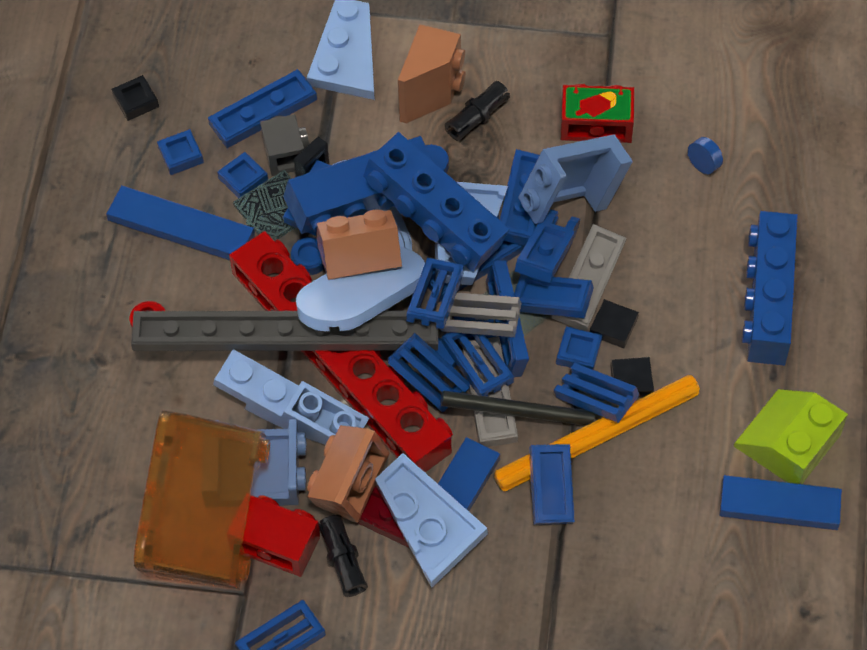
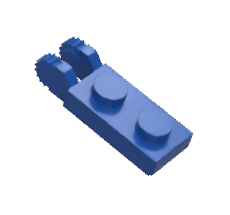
(547, 248)

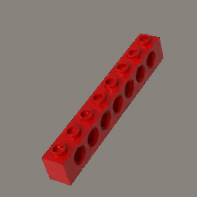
(424, 447)

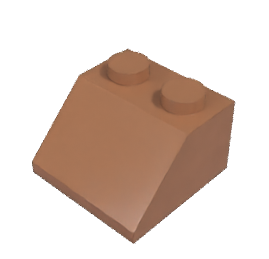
(430, 73)
(359, 244)
(348, 472)

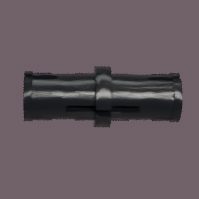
(477, 110)
(342, 555)

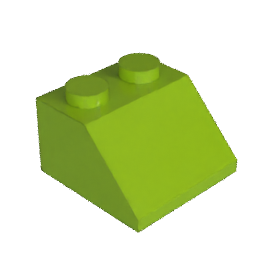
(792, 434)

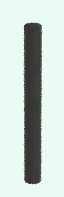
(516, 408)

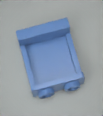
(575, 170)
(281, 475)

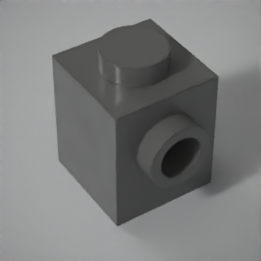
(283, 142)

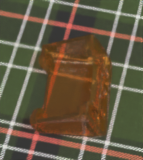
(198, 501)

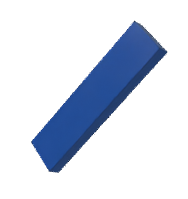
(178, 223)

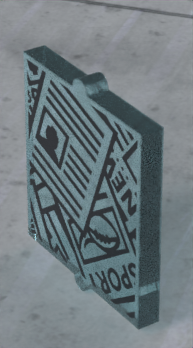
(266, 206)

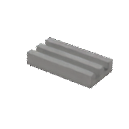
(510, 311)

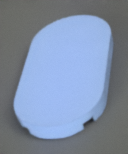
(357, 298)

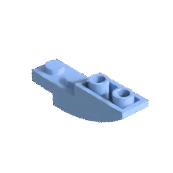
(280, 399)

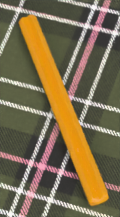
(606, 429)

